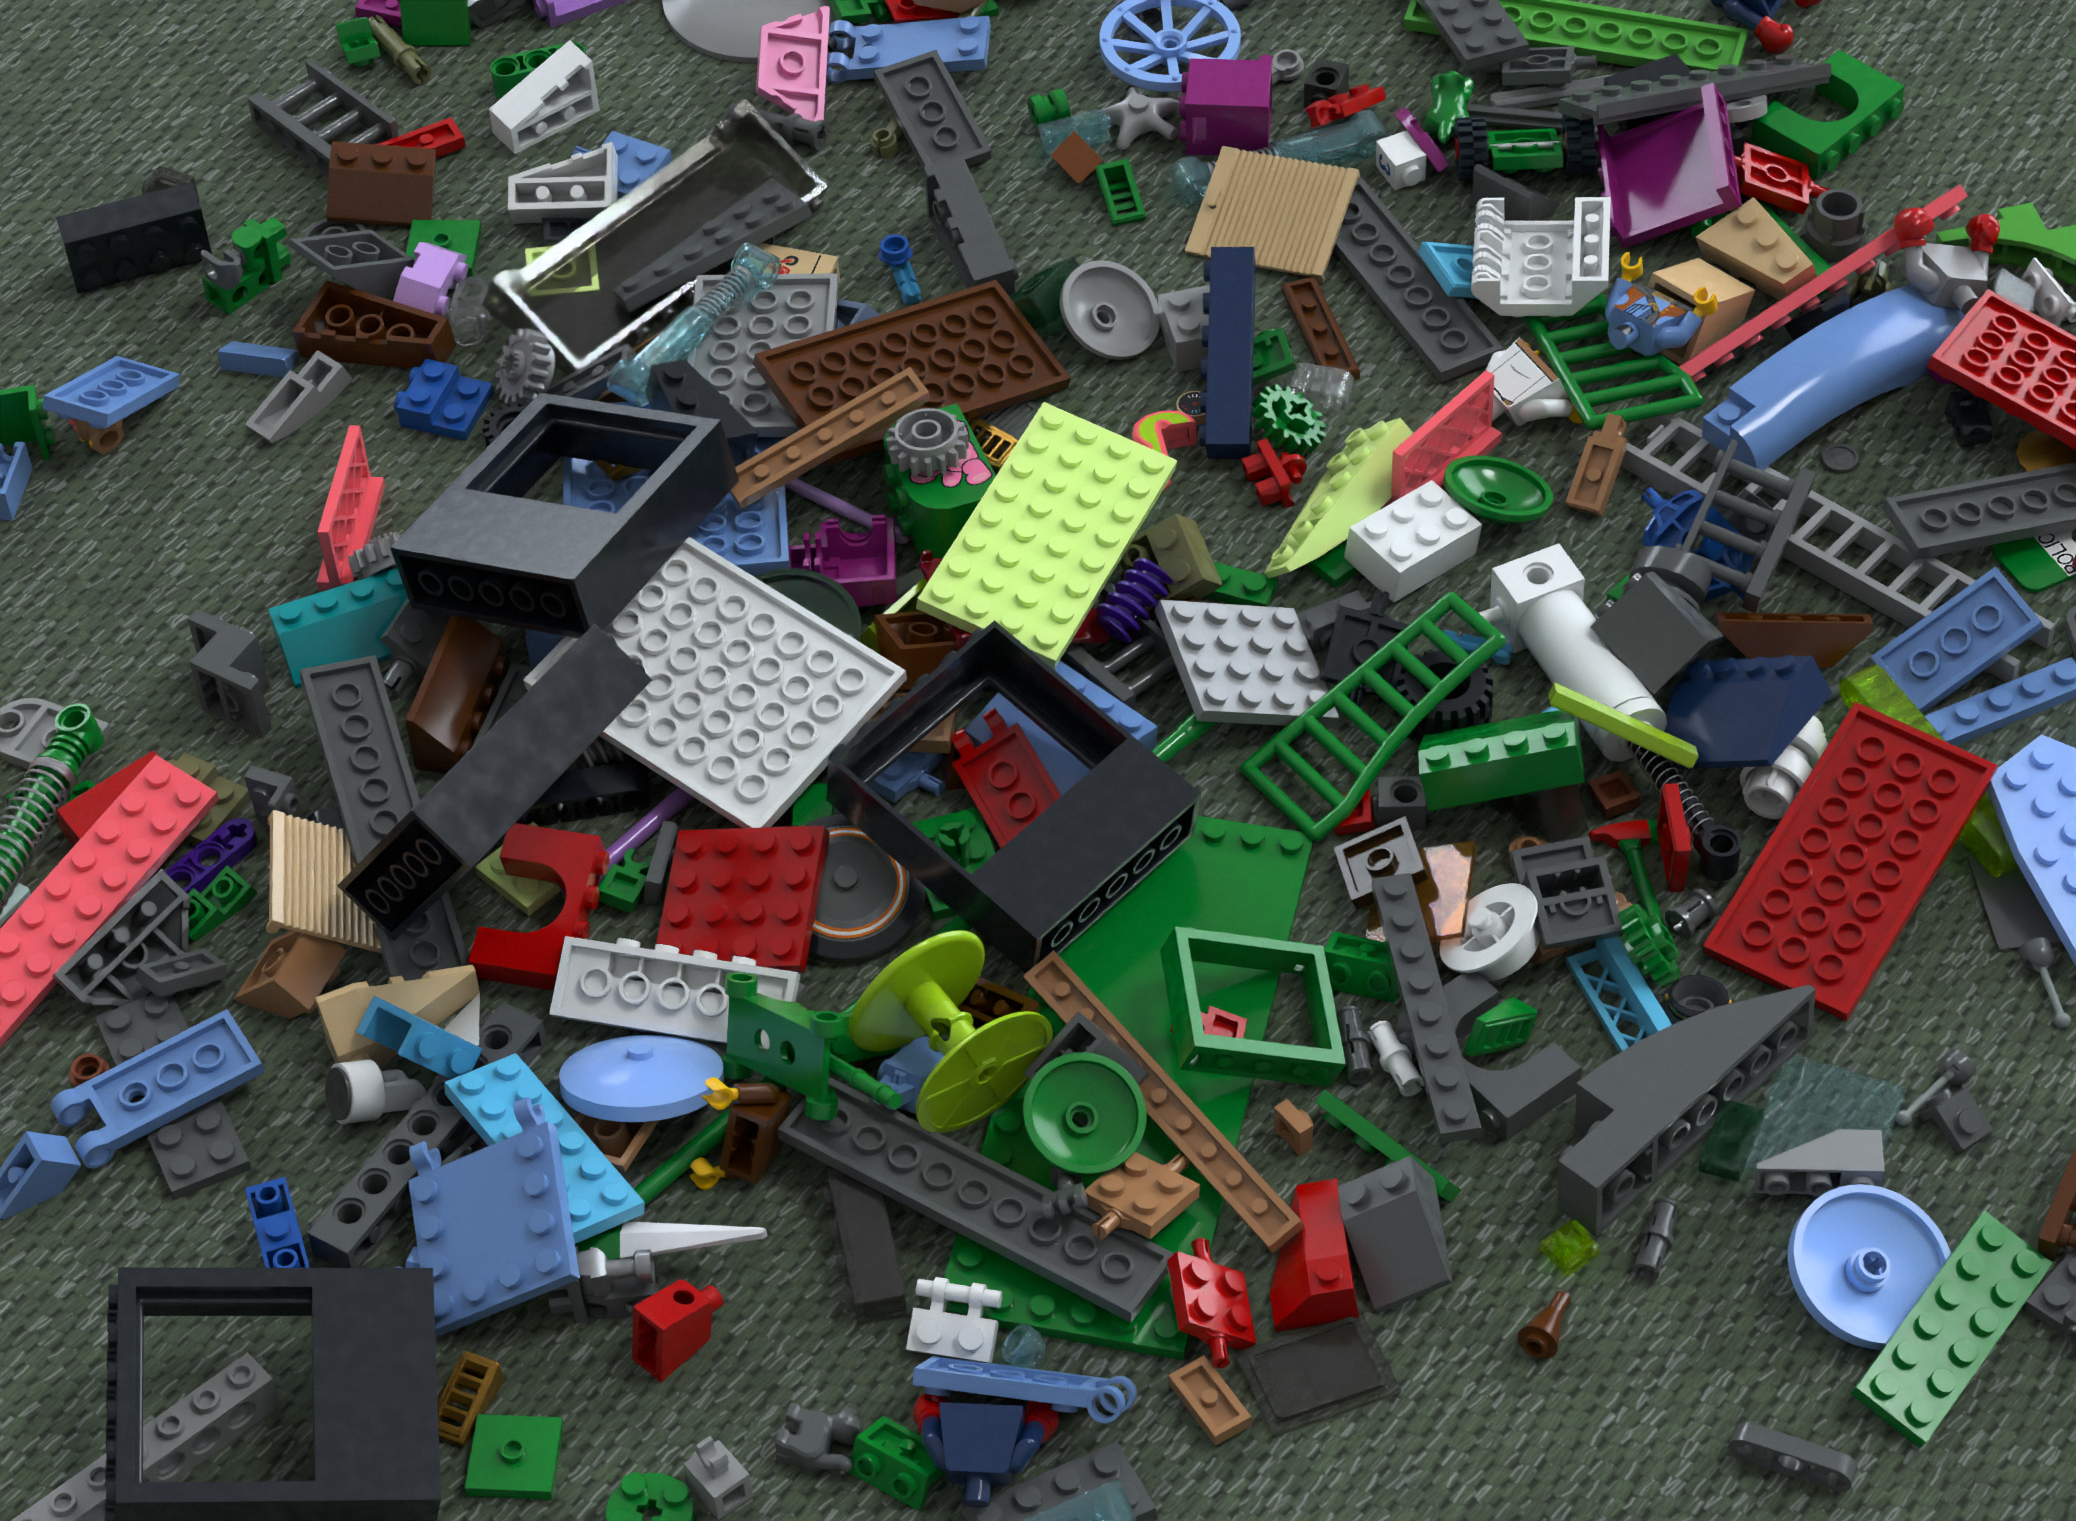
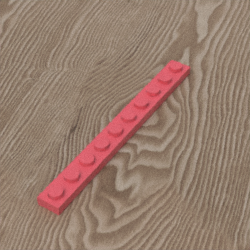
(1806, 295)

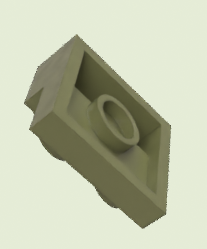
(230, 794)

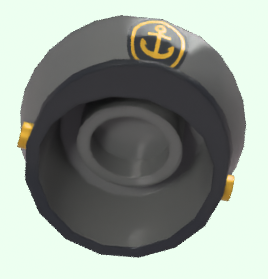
(1693, 996)

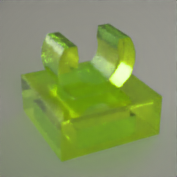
(1570, 1247)

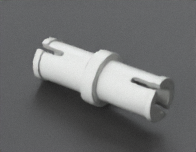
(1395, 1058)

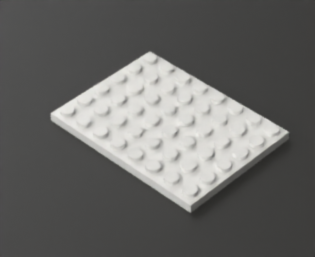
(740, 688)

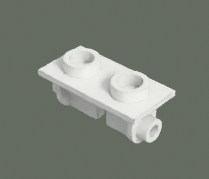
(2050, 298)

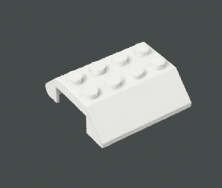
(1540, 264)

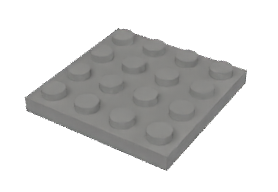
(1243, 662)

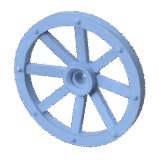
(1166, 46)

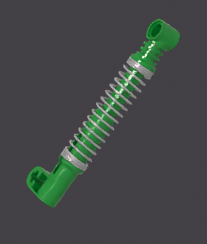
(53, 777)

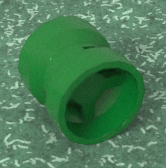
(1049, 107)

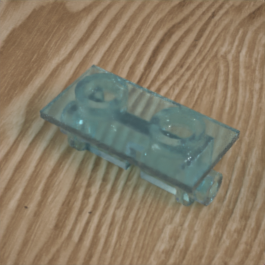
(1089, 126)

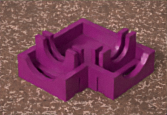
(858, 562)

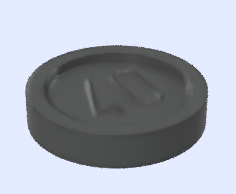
(1840, 458)

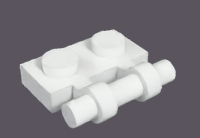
(954, 1334)

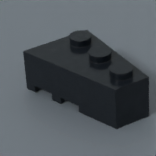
(682, 390)

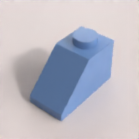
(35, 1171)

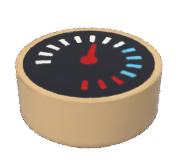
(1190, 404)

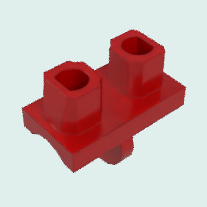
(1278, 473)

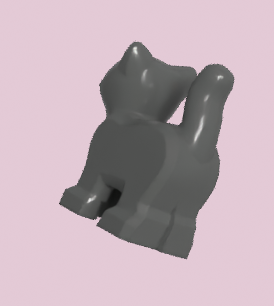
(814, 1436)

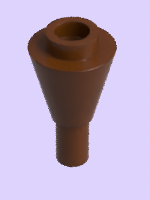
(1542, 1333)

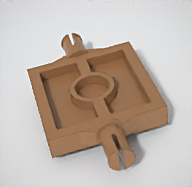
(1141, 1195)

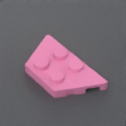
(795, 63)

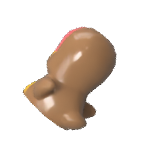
(99, 439)

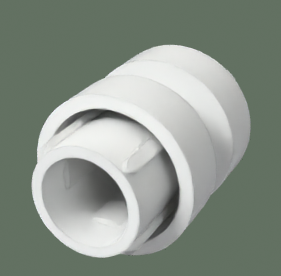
(1773, 788)

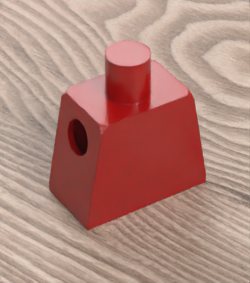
(672, 1326)

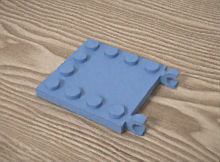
(494, 1222)

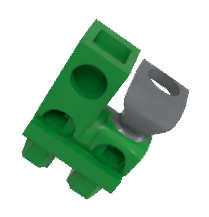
(248, 266)

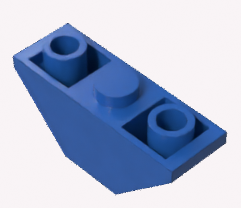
(276, 1225)

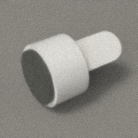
(362, 1092)

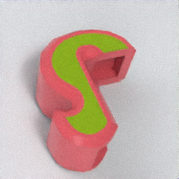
(1165, 430)

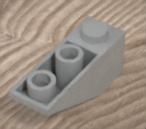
(1824, 1164)

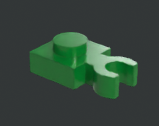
(626, 884)

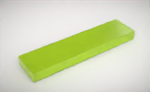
(1623, 725)

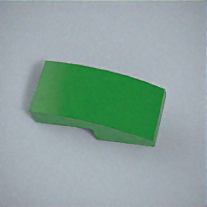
(217, 902)

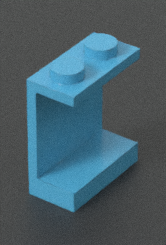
(418, 1039)

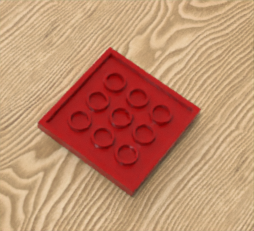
(745, 893)

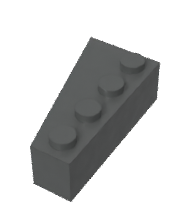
(966, 226)

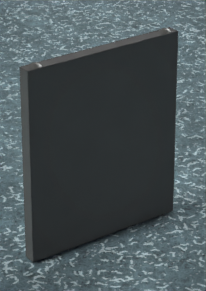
(2011, 908)

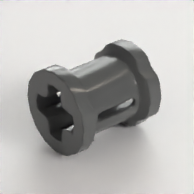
(1691, 913)

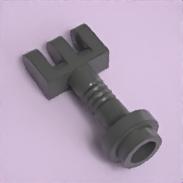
(1069, 1192)

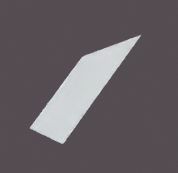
(467, 1022)

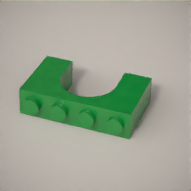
(1855, 86)

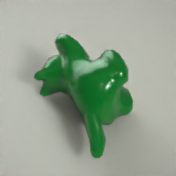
(1450, 101)

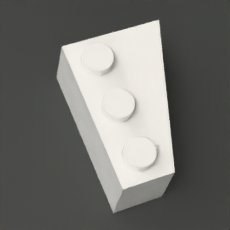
(546, 100)
(566, 189)

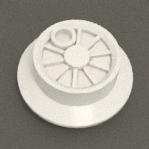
(1497, 934)

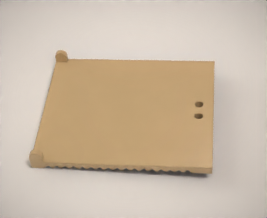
(1276, 206)
(304, 878)

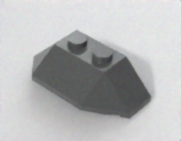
(141, 932)

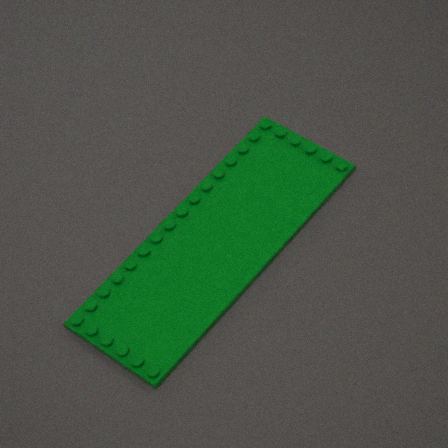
(1217, 881)

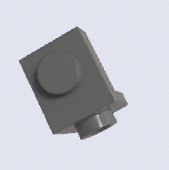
(1957, 1117)

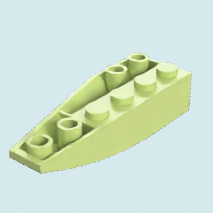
(1348, 492)

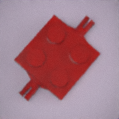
(1775, 179)
(1211, 1302)

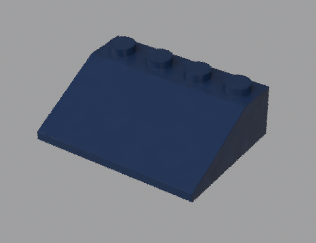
(1744, 708)

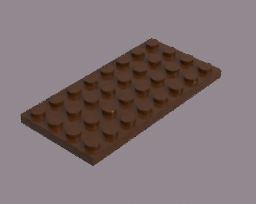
(961, 347)

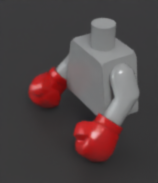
(1946, 273)

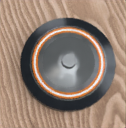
(863, 900)

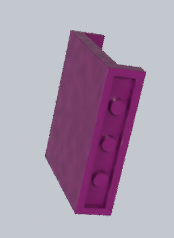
(1669, 171)

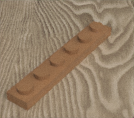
(828, 436)

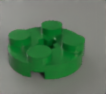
(650, 1490)

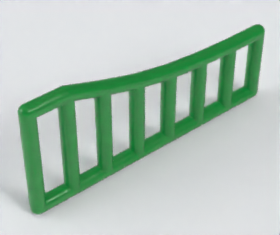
(1583, 403)
(1387, 742)

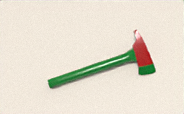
(1629, 838)

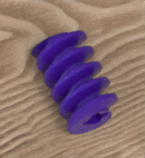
(1131, 599)

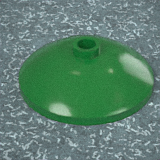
(1497, 489)
(1097, 1092)

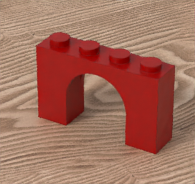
(550, 855)

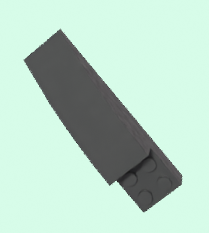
(1664, 1097)

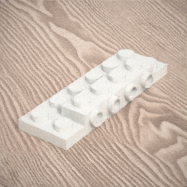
(656, 988)

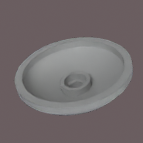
(1119, 300)

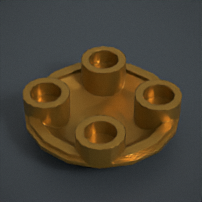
(2043, 451)

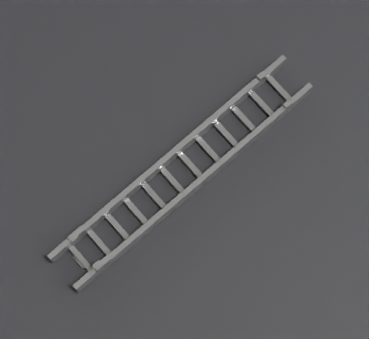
(1831, 515)

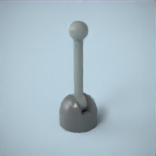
(2038, 957)
(1953, 1069)

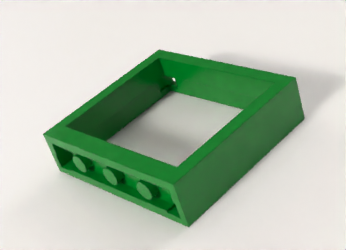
(1247, 1056)

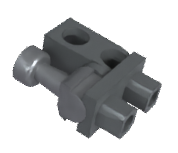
(606, 1286)

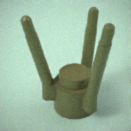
(1872, 281)

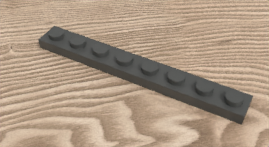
(1426, 1009)

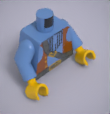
(1648, 318)

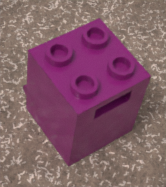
(1226, 105)

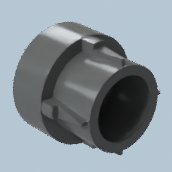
(1836, 224)

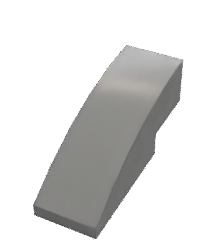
(299, 398)

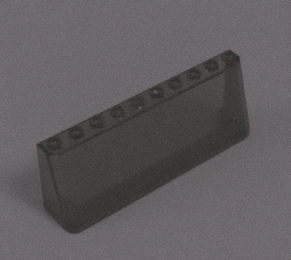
(639, 231)

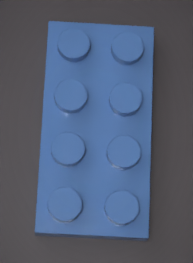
(110, 392)
(1958, 640)

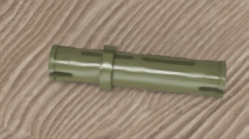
(404, 56)

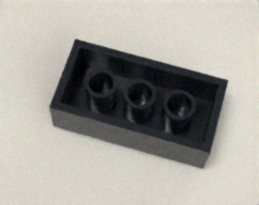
(134, 237)

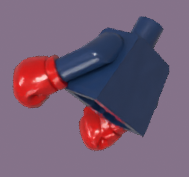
(1757, 16)
(982, 1441)

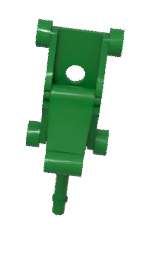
(800, 1049)

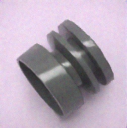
(1678, 569)

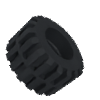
(1471, 702)

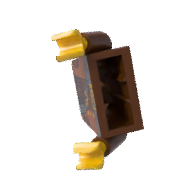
(750, 1132)

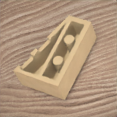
(1758, 250)

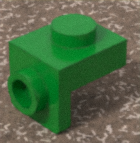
(357, 41)

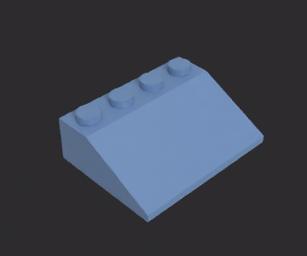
(1060, 763)

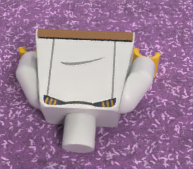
(1527, 387)

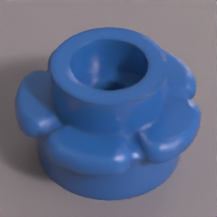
(895, 250)

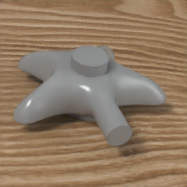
(1141, 115)

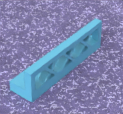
(1626, 982)

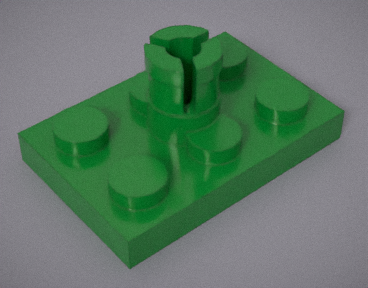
(964, 840)

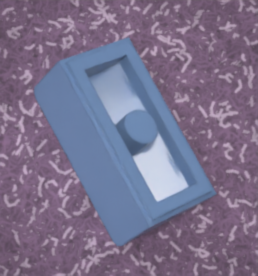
(257, 359)

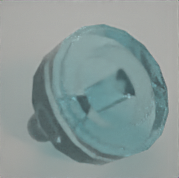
(1022, 1346)

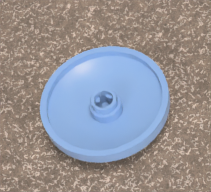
(639, 1078)
(1863, 1261)

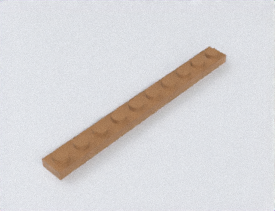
(1175, 1112)

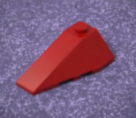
(1314, 1267)

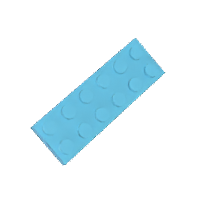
(594, 1187)

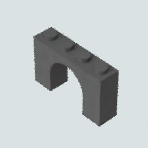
(1510, 1097)

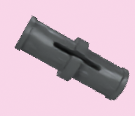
(1355, 1045)
(1656, 1238)

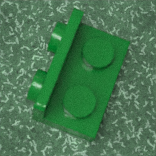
(1272, 355)
(1360, 967)
(894, 1462)

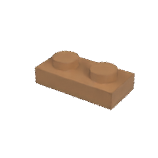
(1209, 1400)

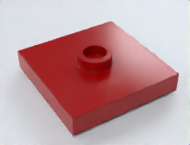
(1673, 838)

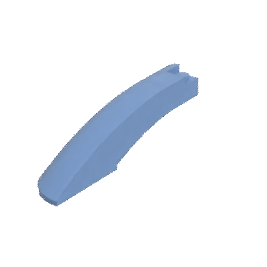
(1828, 373)

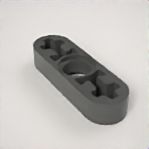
(1793, 1456)

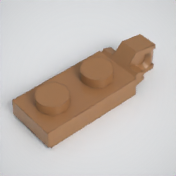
(1598, 468)

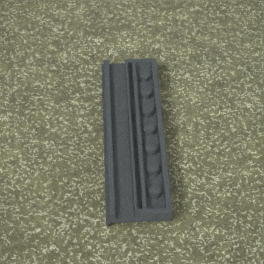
(1680, 93)

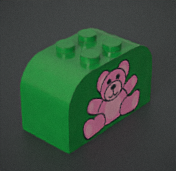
(938, 506)

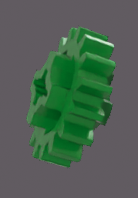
(1288, 420)
(1649, 945)

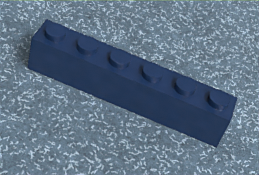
(1230, 353)

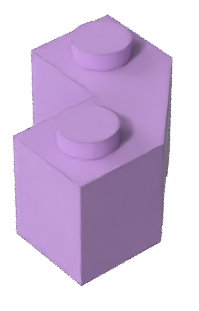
(430, 278)

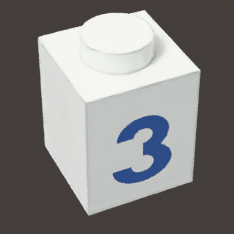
(1400, 160)

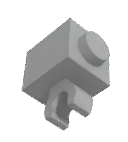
(717, 1478)

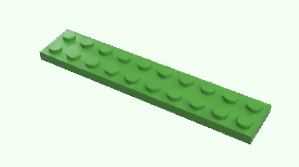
(1613, 33)

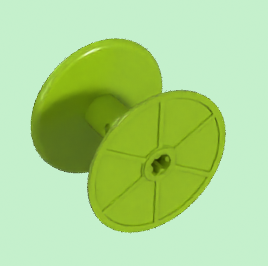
(922, 997)

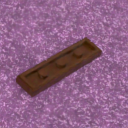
(1318, 325)

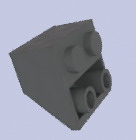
(1086, 1036)

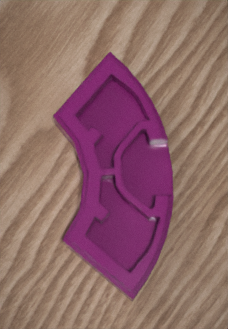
(1433, 154)

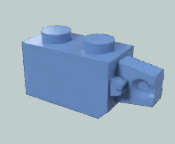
(909, 1071)

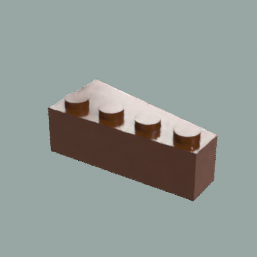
(371, 330)

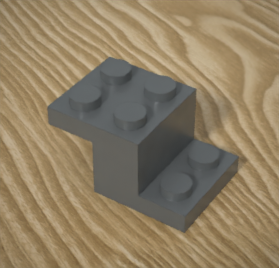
(229, 673)
(1570, 891)

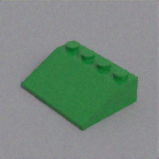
(1501, 759)

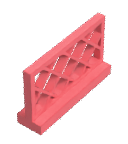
(1453, 432)
(348, 512)

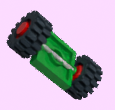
(1525, 148)

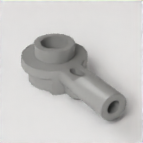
(1286, 66)

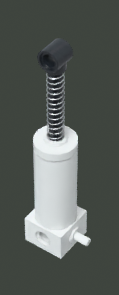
(1542, 609)

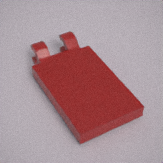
(1004, 777)

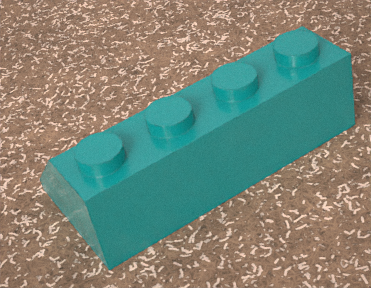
(338, 623)

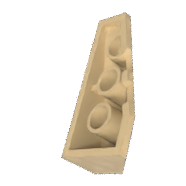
(430, 998)

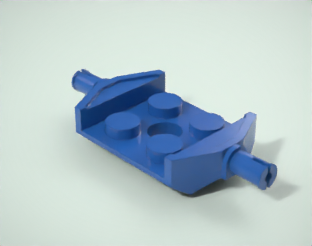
(1672, 524)

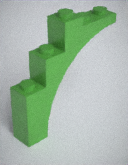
(2025, 238)

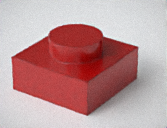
(1361, 818)

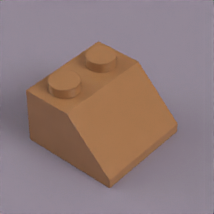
(291, 974)

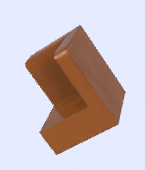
(1076, 157)

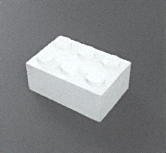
(1412, 540)

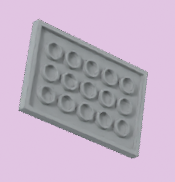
(762, 320)

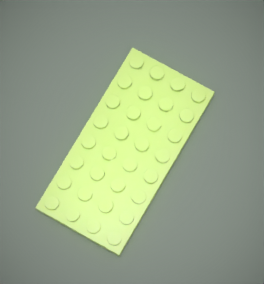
(1048, 532)

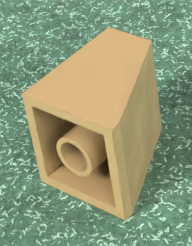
(1681, 283)

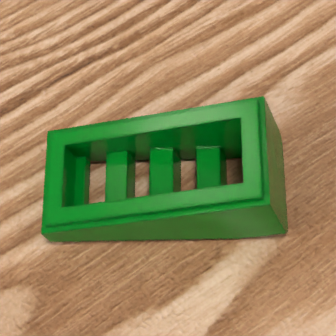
(1113, 172)
(1501, 1028)

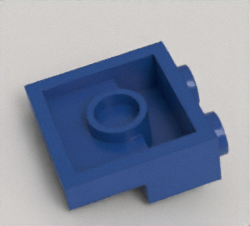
(442, 400)

